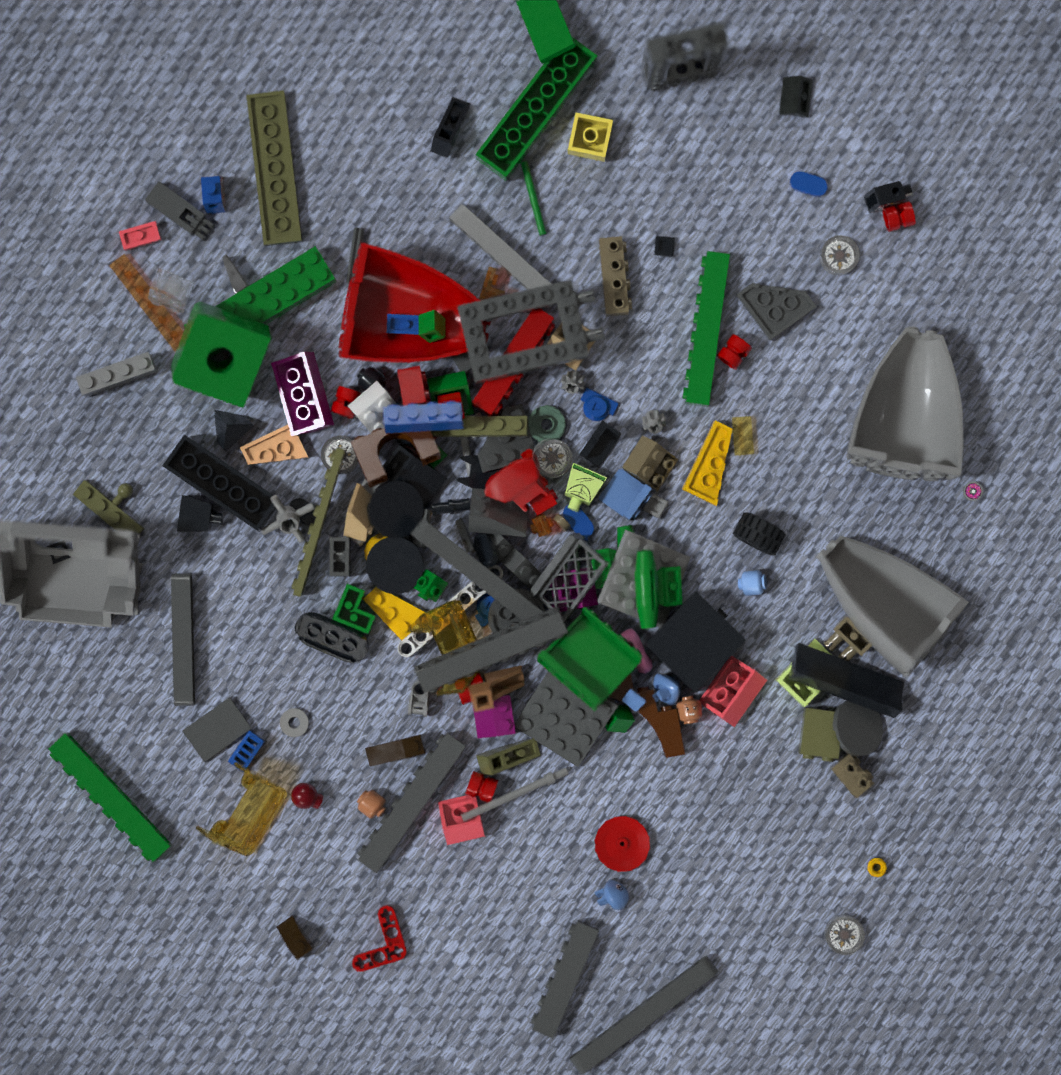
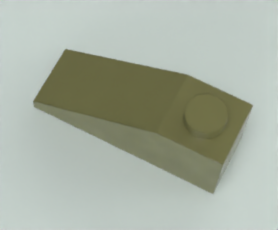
(507, 756)

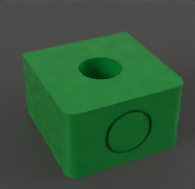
(214, 328)

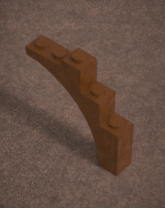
(663, 722)

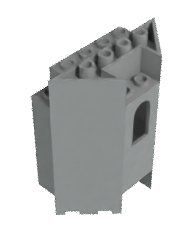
(81, 590)

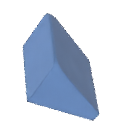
(633, 700)

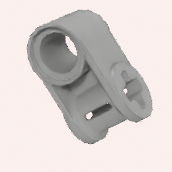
(418, 700)

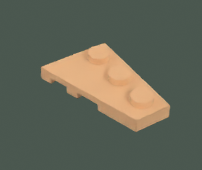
(274, 447)

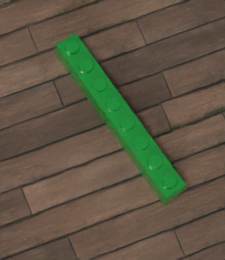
(707, 328)
(109, 797)

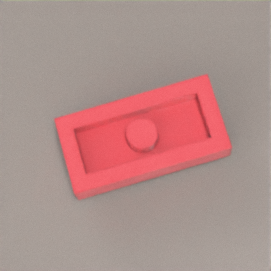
(140, 235)

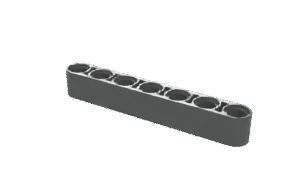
(182, 639)

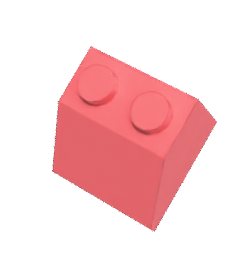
(453, 826)

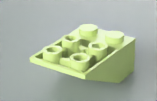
(800, 692)

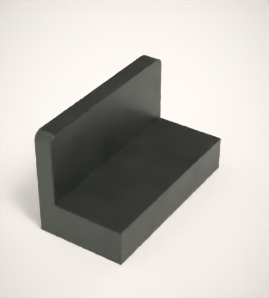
(795, 96)

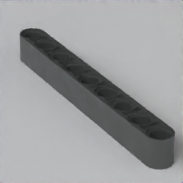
(474, 571)
(643, 1015)

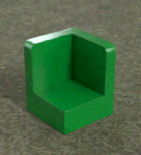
(431, 326)
(620, 720)

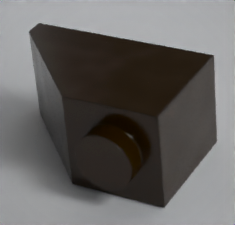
(295, 937)

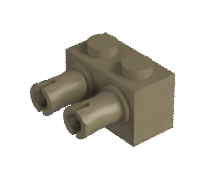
(847, 631)
(852, 775)

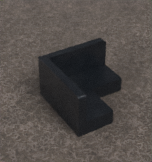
(600, 443)

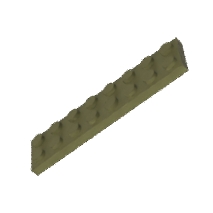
(274, 168)

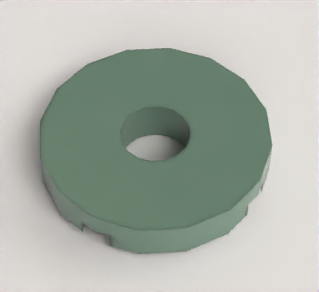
(554, 416)

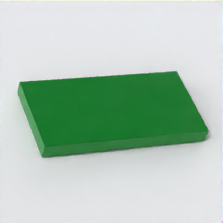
(546, 28)

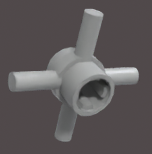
(285, 513)

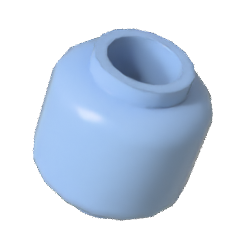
(752, 582)

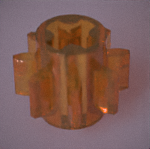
(541, 525)

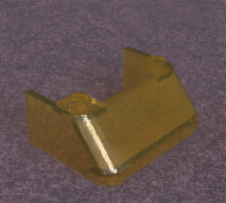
(450, 631)
(251, 815)

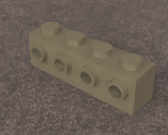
(614, 277)

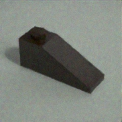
(395, 750)

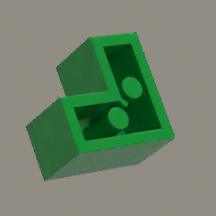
(349, 612)

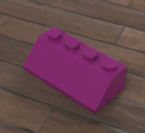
(302, 393)

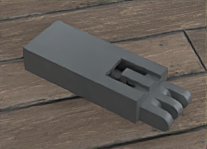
(173, 206)

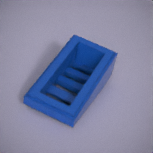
(250, 734)

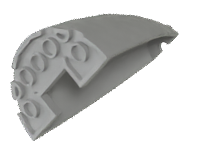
(911, 412)
(890, 601)

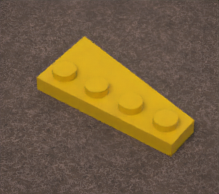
(708, 468)

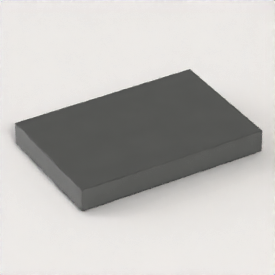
(217, 729)

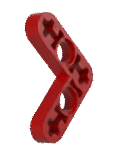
(390, 943)

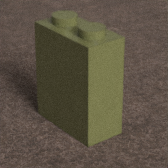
(818, 735)

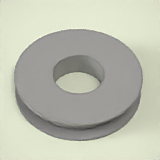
(284, 722)

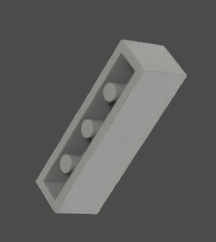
(116, 374)

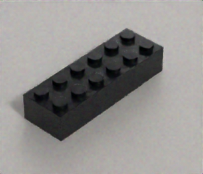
(221, 483)

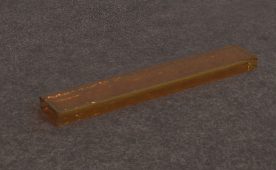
(140, 291)

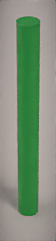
(533, 198)

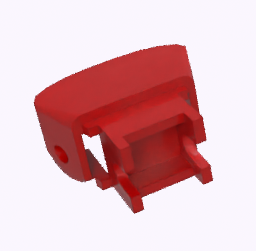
(518, 481)

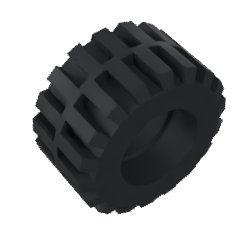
(759, 533)

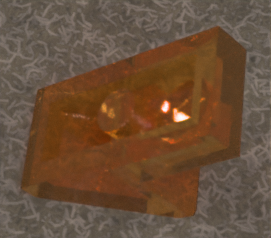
(487, 290)

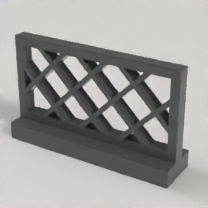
(559, 564)

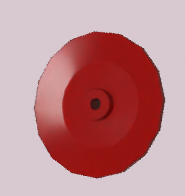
(635, 845)

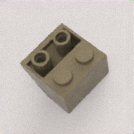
(650, 463)

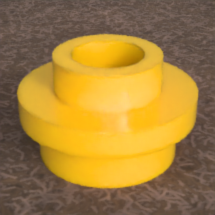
(883, 867)

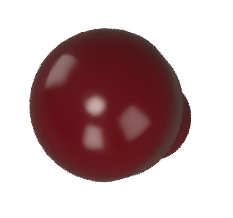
(306, 796)

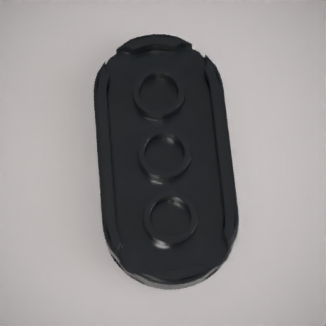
(331, 637)

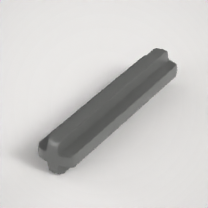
(358, 235)

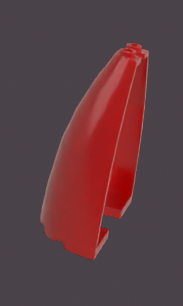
(402, 286)

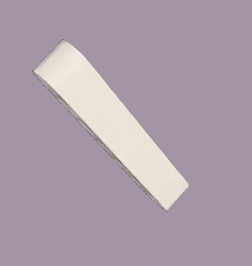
(469, 589)

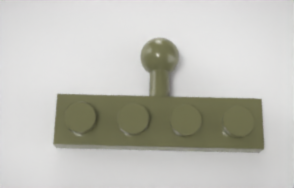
(108, 509)

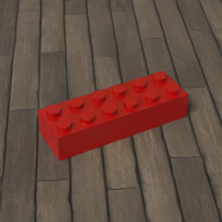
(529, 336)

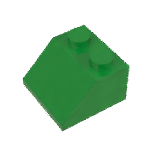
(450, 384)

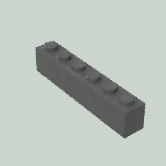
(565, 978)

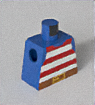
(213, 194)

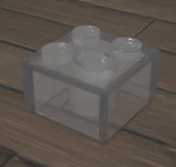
(170, 291)

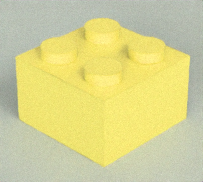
(590, 137)

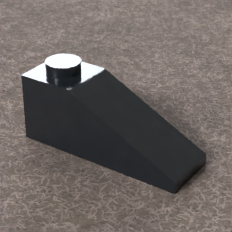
(449, 127)

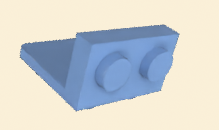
(625, 494)

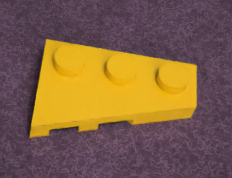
(393, 611)

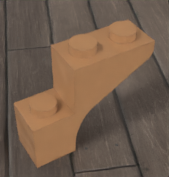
(496, 685)

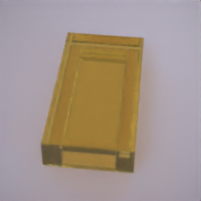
(742, 436)

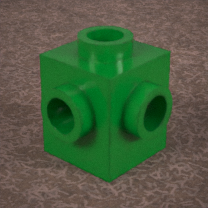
(430, 586)

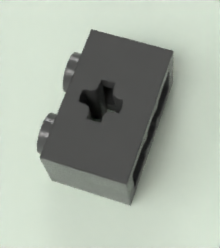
(340, 557)

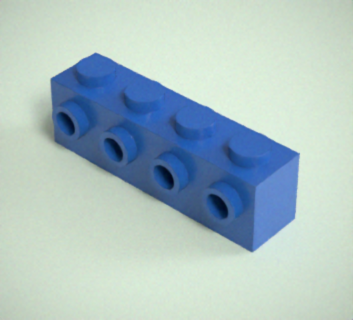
(423, 417)

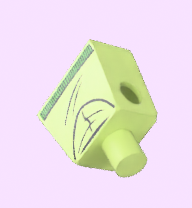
(582, 486)

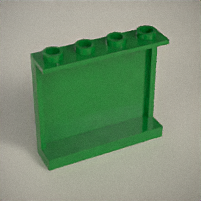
(590, 659)

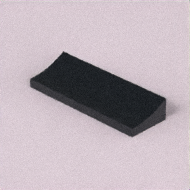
(847, 680)

